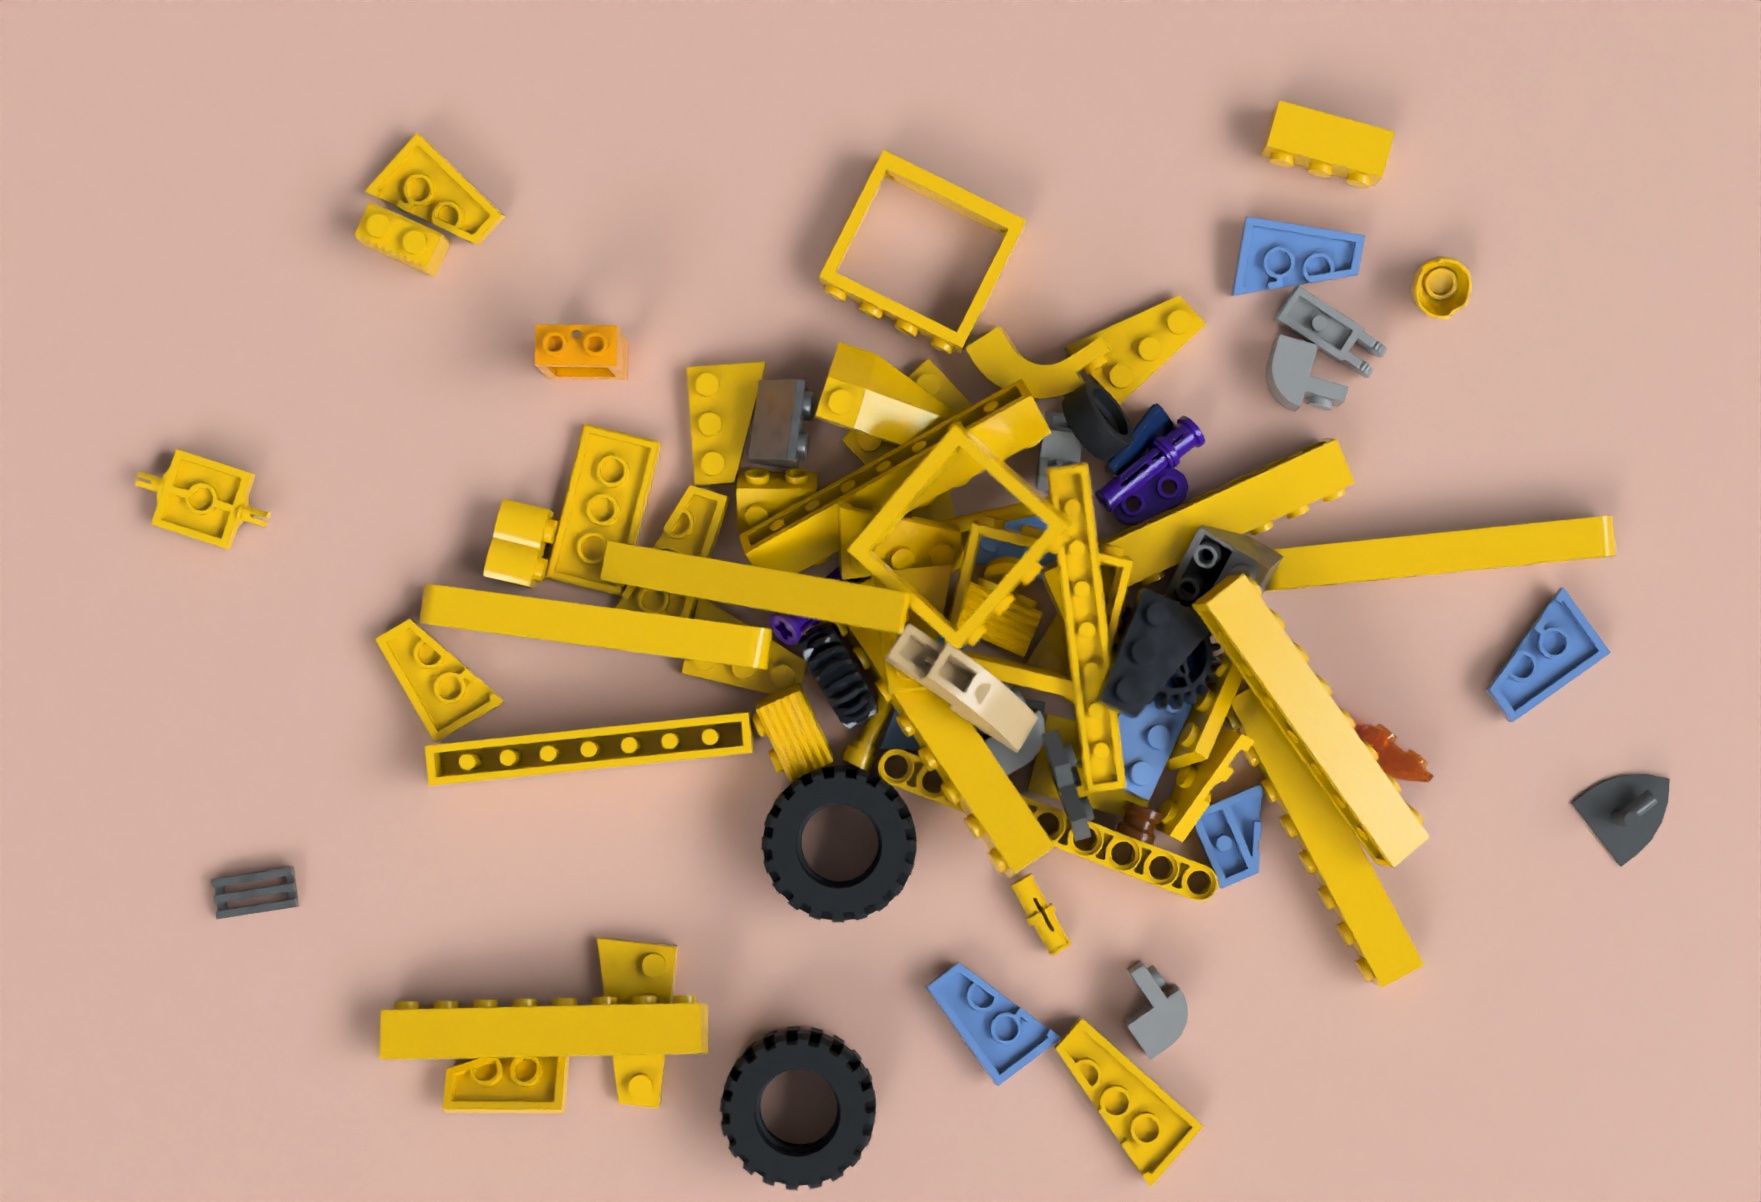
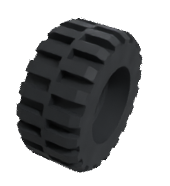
(830, 898)
(786, 1161)

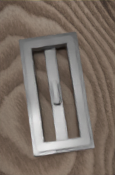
(222, 897)

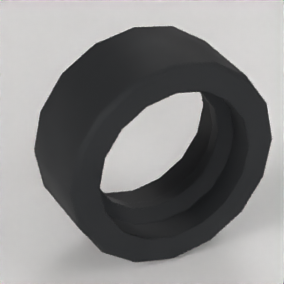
(1097, 421)

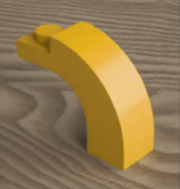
(1004, 365)

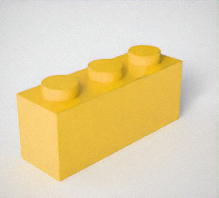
(1327, 144)

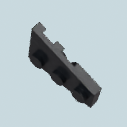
(1149, 652)

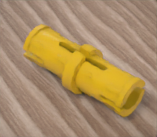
(1040, 914)

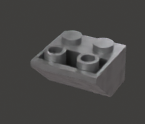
(779, 423)
(1215, 556)

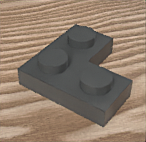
(1066, 779)

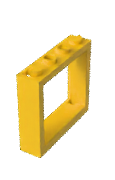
(950, 196)
(908, 494)
(1016, 672)

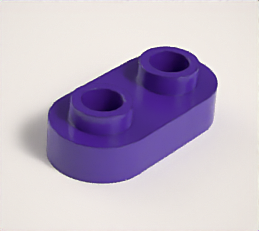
(1152, 498)

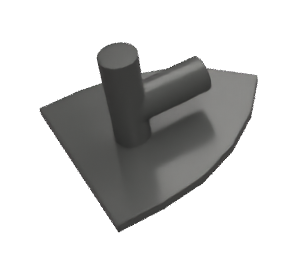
(1625, 812)

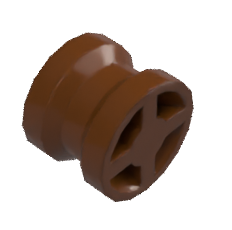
(1139, 822)

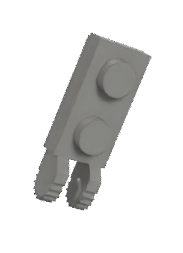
(1329, 329)

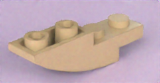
(965, 685)

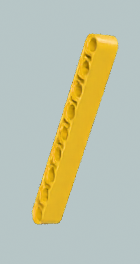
(1444, 553)
(596, 626)
(1062, 837)

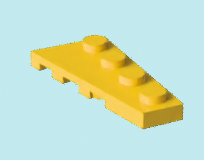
(688, 531)
(631, 971)
(1135, 1107)

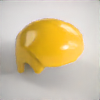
(1441, 287)

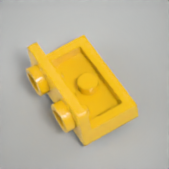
(767, 493)

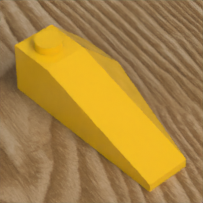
(877, 398)

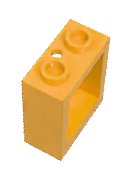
(595, 355)

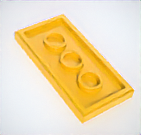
(602, 504)

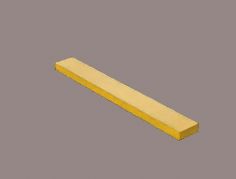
(756, 587)
(1086, 628)

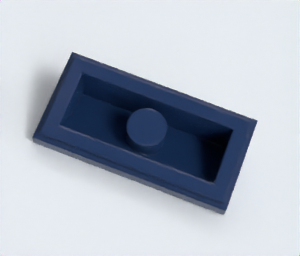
(1152, 424)

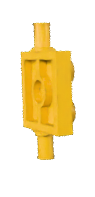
(203, 499)

